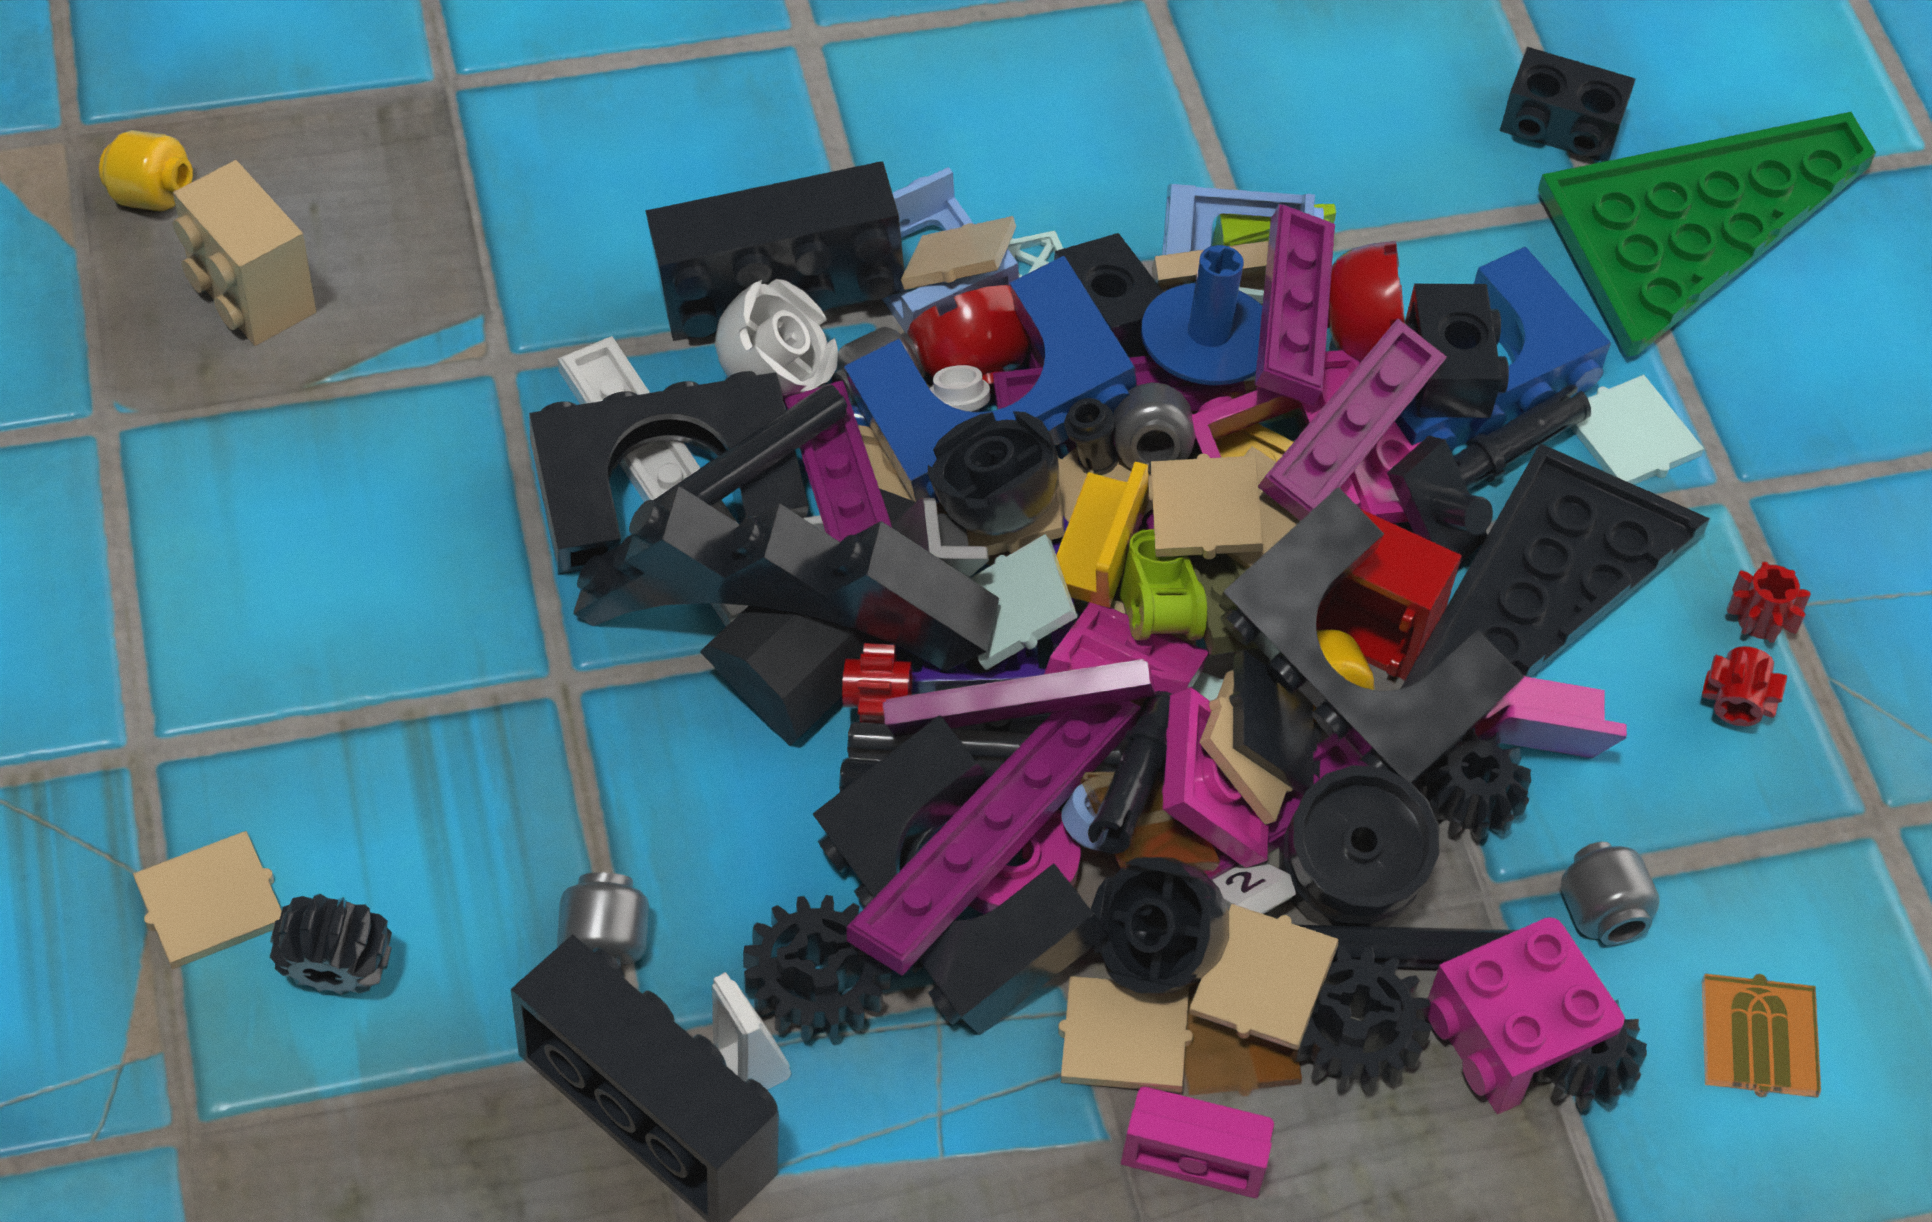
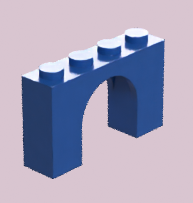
(1545, 338)
(1079, 363)

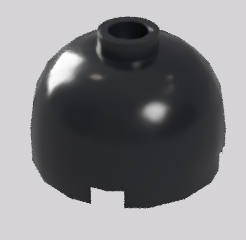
(996, 473)
(1161, 923)

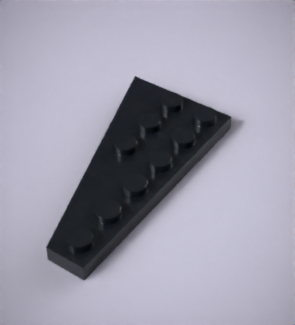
(1558, 562)

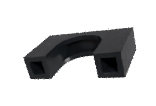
(584, 443)
(1392, 729)
(979, 962)

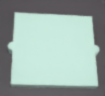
(1636, 432)
(1030, 599)

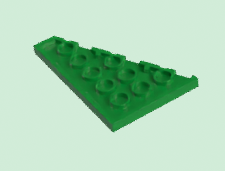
(1686, 219)

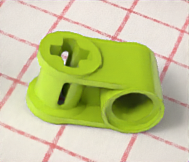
(1161, 592)

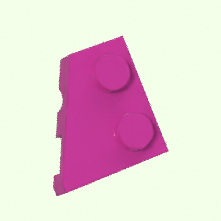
(1105, 638)

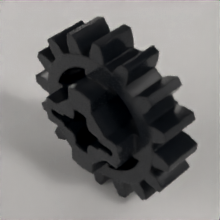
(792, 983)
(1388, 1024)

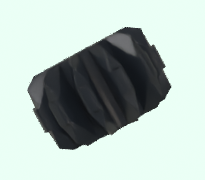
(1477, 786)
(330, 944)
(1599, 1070)

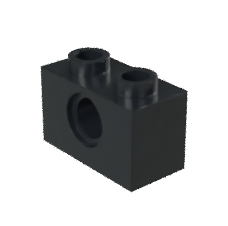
(1116, 285)
(1467, 332)

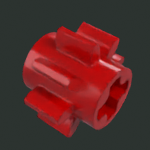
(1768, 602)
(875, 679)
(1744, 686)

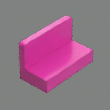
(1553, 719)
(1198, 1142)

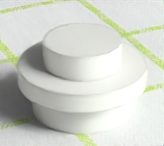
(961, 387)

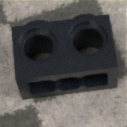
(1567, 104)

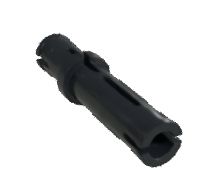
(1493, 452)
(1141, 760)

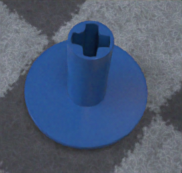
(1206, 327)

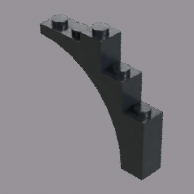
(782, 562)

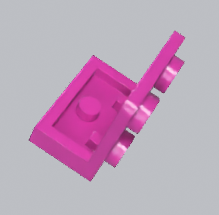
(1520, 1009)

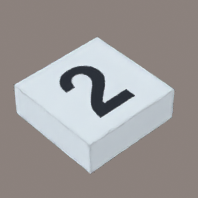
(1255, 887)

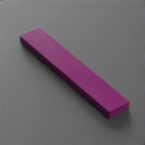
(987, 833)

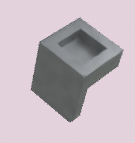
(941, 537)

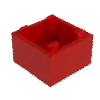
(1393, 598)

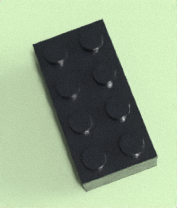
(819, 232)
(647, 1080)

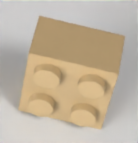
(243, 253)

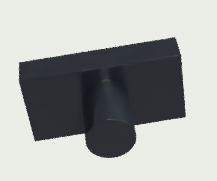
(1438, 498)

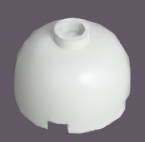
(777, 332)

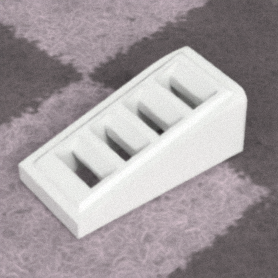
(744, 1036)

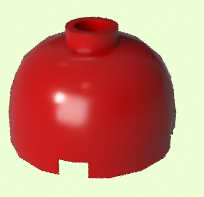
(1364, 297)
(976, 334)

